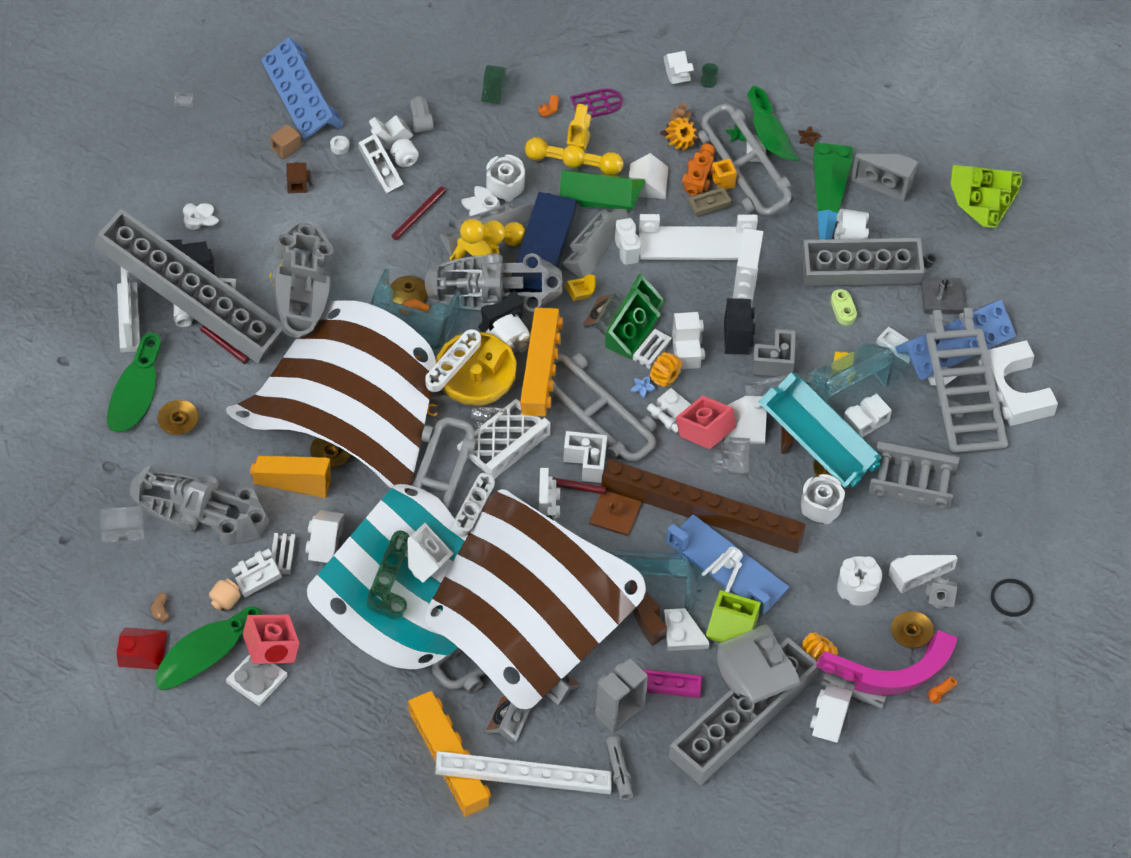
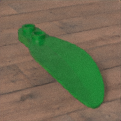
(768, 127)
(135, 387)
(201, 649)

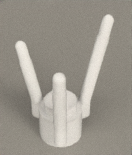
(729, 559)

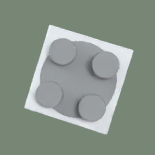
(256, 680)

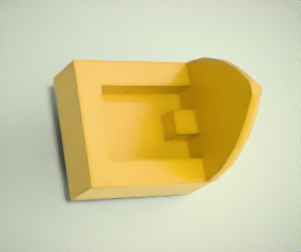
(581, 288)

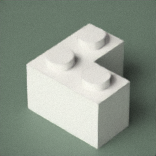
(687, 339)
(586, 450)
(325, 535)
(832, 706)

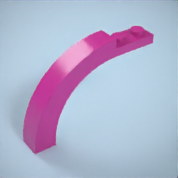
(892, 682)

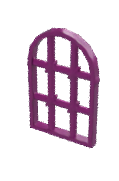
(606, 104)

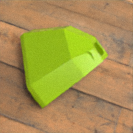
(985, 192)

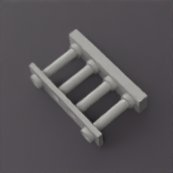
(919, 459)

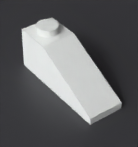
(380, 163)
(919, 569)

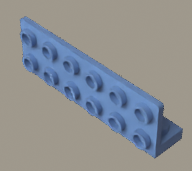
(298, 89)
(990, 318)
(705, 546)

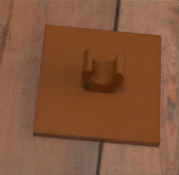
(615, 513)

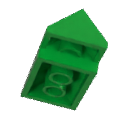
(600, 189)
(634, 318)

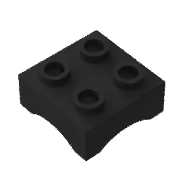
(491, 313)

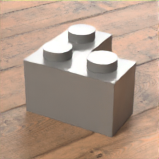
(775, 358)

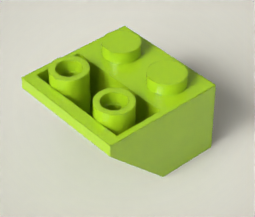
(732, 616)

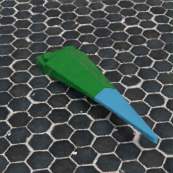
(831, 173)

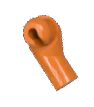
(547, 110)
(417, 304)
(938, 691)

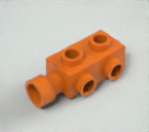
(699, 171)

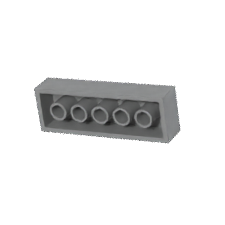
(862, 261)

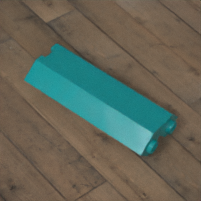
(821, 430)

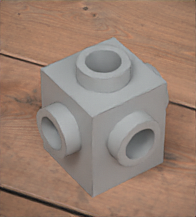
(948, 590)

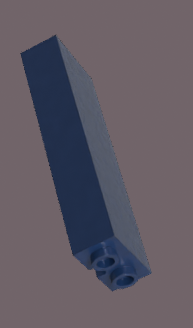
(546, 237)

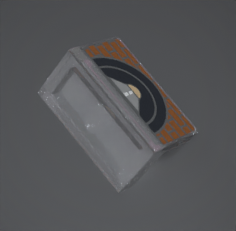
(603, 312)

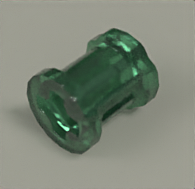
(709, 75)

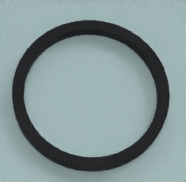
(1012, 614)

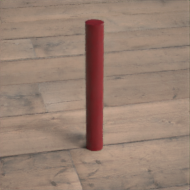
(228, 347)
(580, 486)

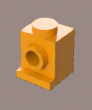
(724, 174)

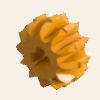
(675, 134)
(665, 369)
(816, 645)

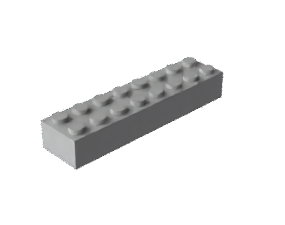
(735, 721)

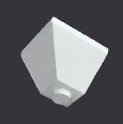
(749, 419)
(426, 553)

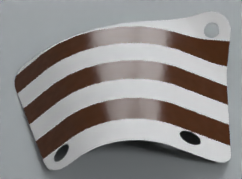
(353, 388)
(530, 597)

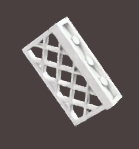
(128, 314)
(518, 448)

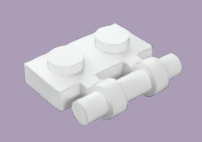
(669, 403)
(259, 576)

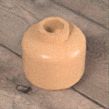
(224, 594)

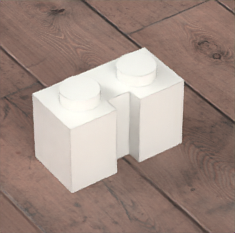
(869, 416)

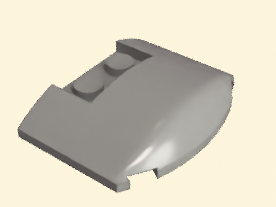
(756, 665)

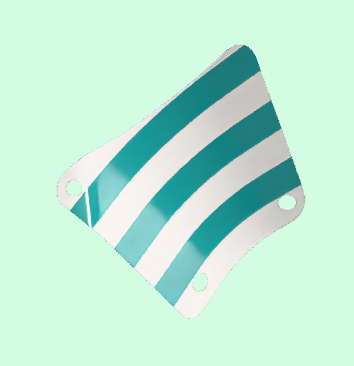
(354, 568)

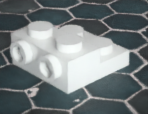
(548, 495)

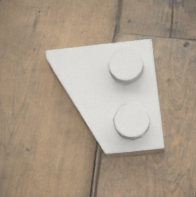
(683, 631)

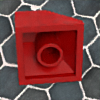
(141, 648)

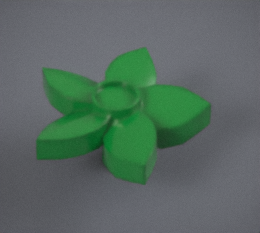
(735, 133)

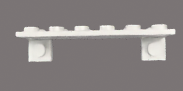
(691, 242)

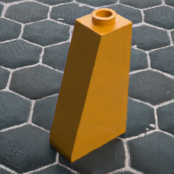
(293, 474)

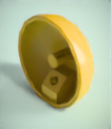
(483, 376)

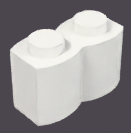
(627, 241)

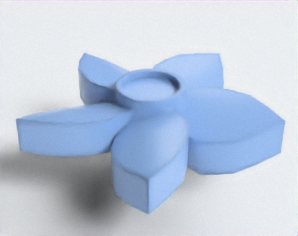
(643, 386)

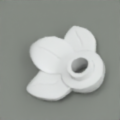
(481, 201)
(199, 215)

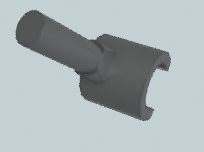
(929, 260)

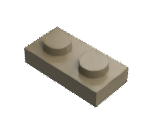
(709, 201)

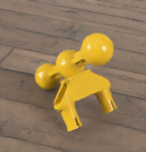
(577, 141)
(483, 239)

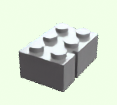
(621, 694)

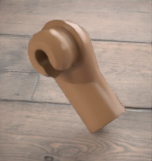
(157, 608)

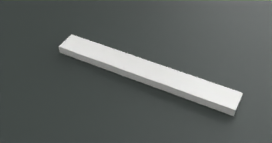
(523, 772)

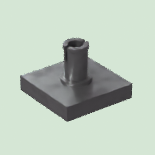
(942, 295)

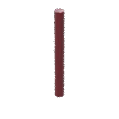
(418, 213)

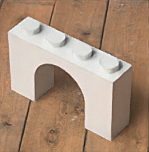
(748, 264)
(1014, 405)

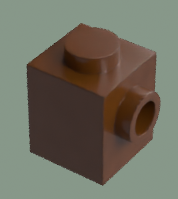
(297, 177)

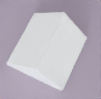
(654, 173)

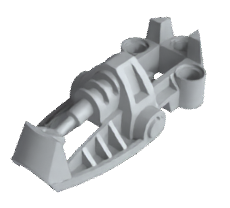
(487, 281)
(298, 284)
(201, 501)

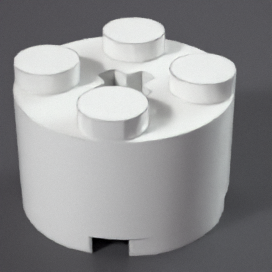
(505, 177)
(851, 225)
(512, 332)
(822, 498)
(859, 580)

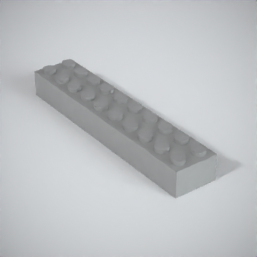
(188, 285)

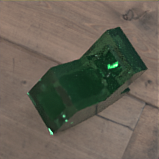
(493, 84)

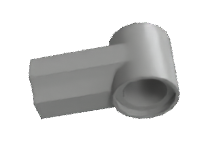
(421, 119)

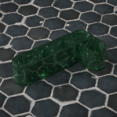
(389, 571)

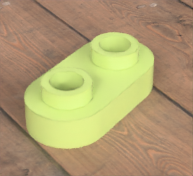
(843, 305)

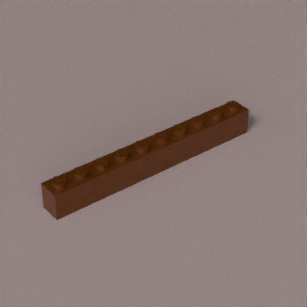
(707, 506)

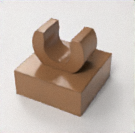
(680, 112)

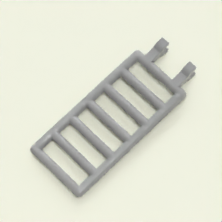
(969, 331)

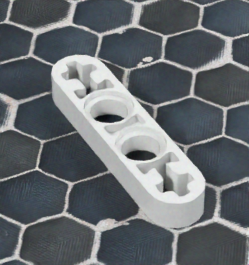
(450, 358)
(474, 505)

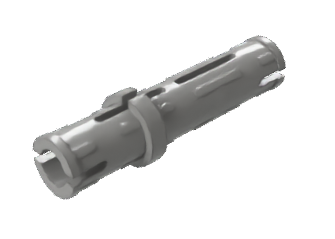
(867, 698)
(614, 746)

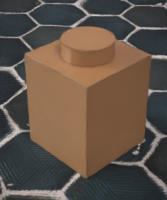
(285, 141)

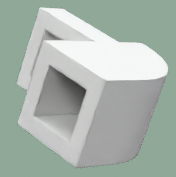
(677, 67)
(390, 131)

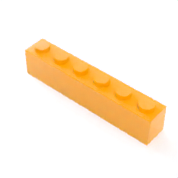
(540, 362)
(439, 736)

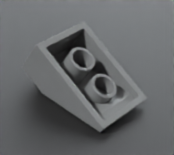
(885, 173)

